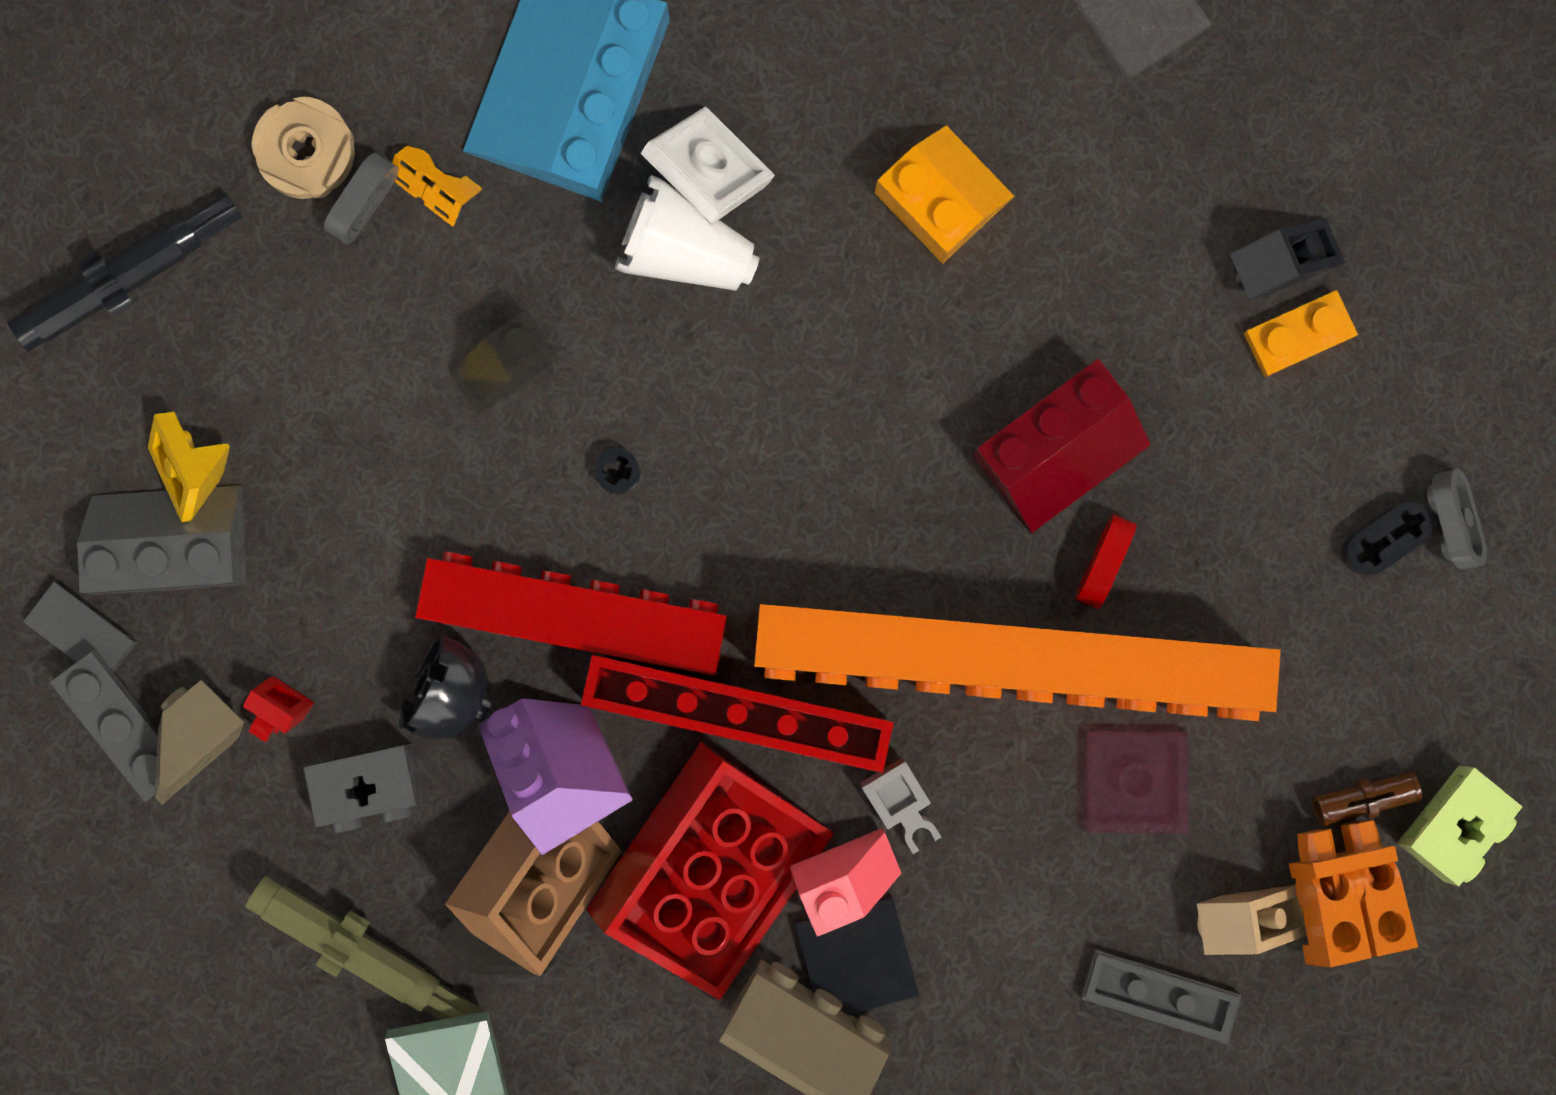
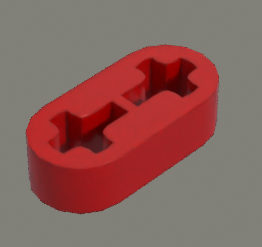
(1105, 561)

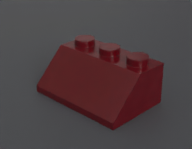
(1063, 446)

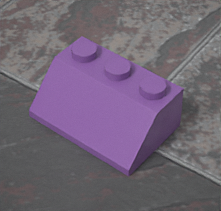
(553, 769)

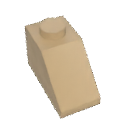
(1250, 921)

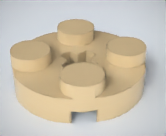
(294, 122)

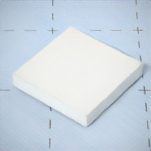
(707, 164)

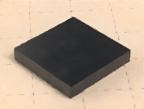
(861, 961)

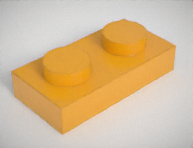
(1300, 333)

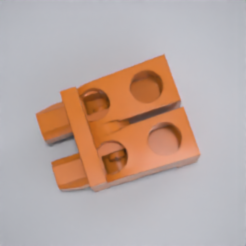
(1351, 897)

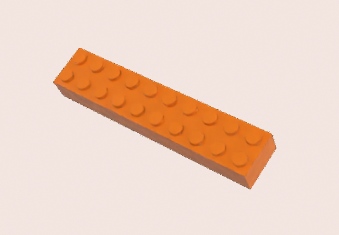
(1018, 658)

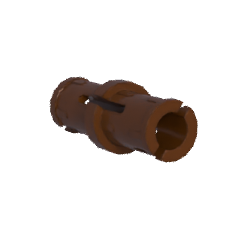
(1399, 791)

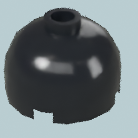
(447, 692)

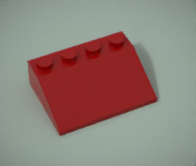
(707, 872)

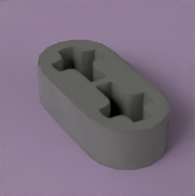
(361, 198)

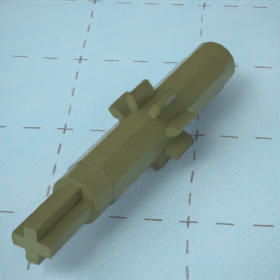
(348, 947)

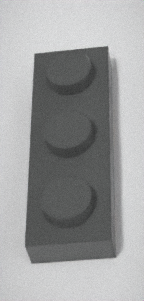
(112, 719)

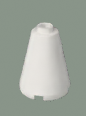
(680, 245)

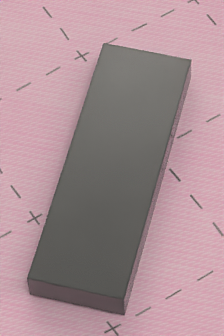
(1160, 996)

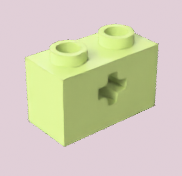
(1436, 837)

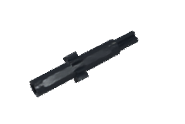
(110, 280)

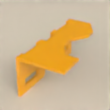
(458, 189)

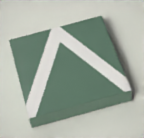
(447, 1057)

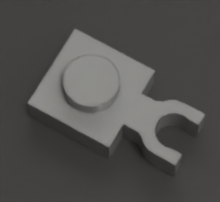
(899, 799)

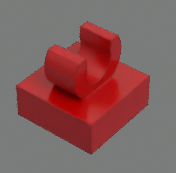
(276, 708)

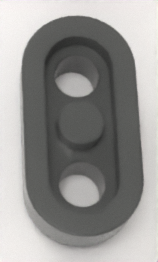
(1462, 531)

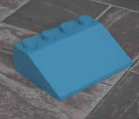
(568, 89)

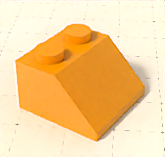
(942, 192)

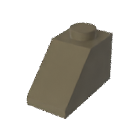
(190, 736)

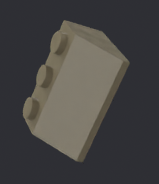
(804, 1035)

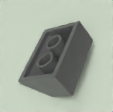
(143, 546)

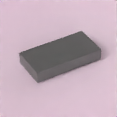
(78, 627)

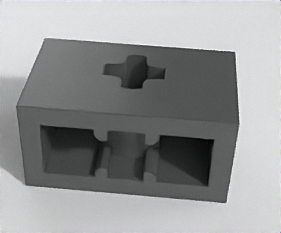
(334, 793)

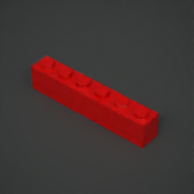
(572, 615)
(737, 713)

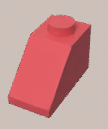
(845, 880)

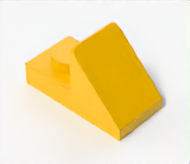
(186, 471)

